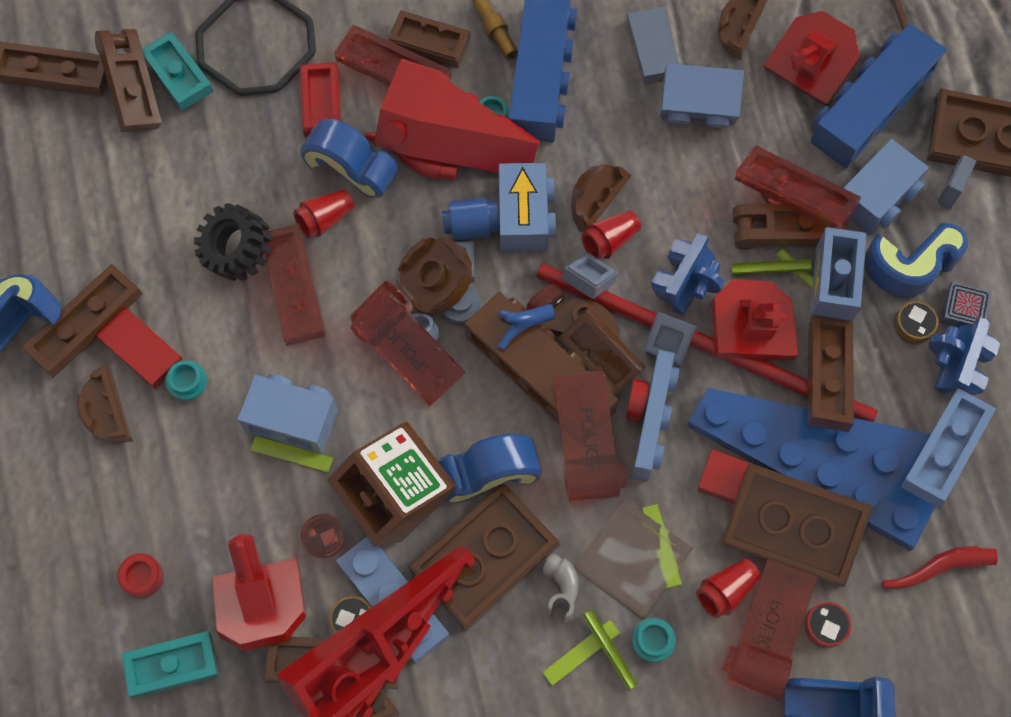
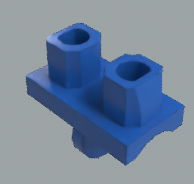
(693, 277)
(958, 355)

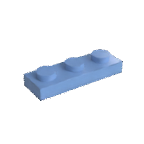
(656, 416)
(948, 448)
(376, 579)

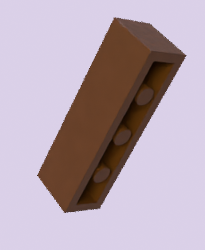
(529, 357)

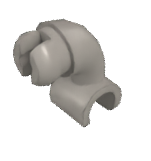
(567, 579)

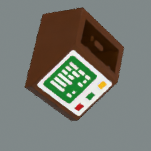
(391, 485)

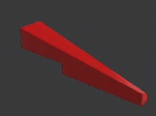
(357, 661)

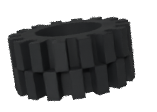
(216, 235)

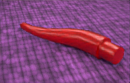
(425, 167)
(954, 558)

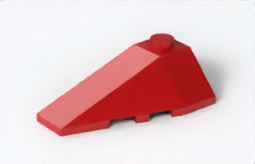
(442, 123)

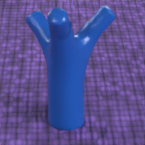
(524, 320)

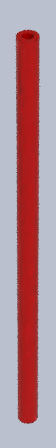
(699, 340)

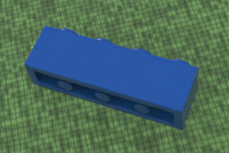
(540, 65)
(877, 95)

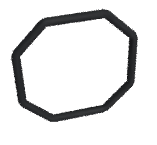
(260, 89)

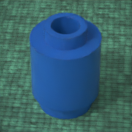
(471, 219)

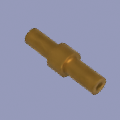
(496, 28)

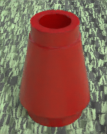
(322, 212)
(609, 235)
(727, 588)

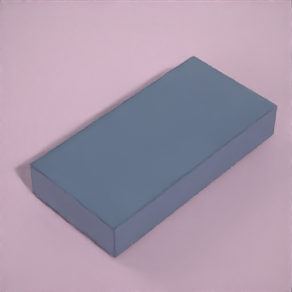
(652, 42)

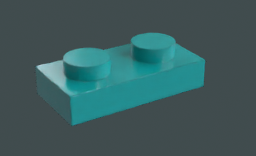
(177, 71)
(170, 664)

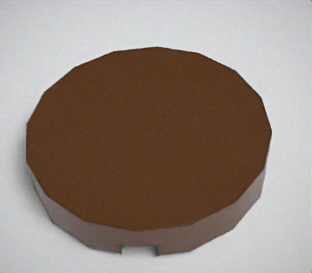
(435, 275)

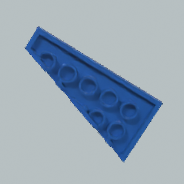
(858, 464)

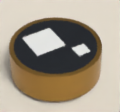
(916, 322)
(346, 611)

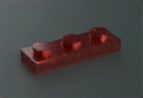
(377, 56)
(797, 188)
(293, 286)

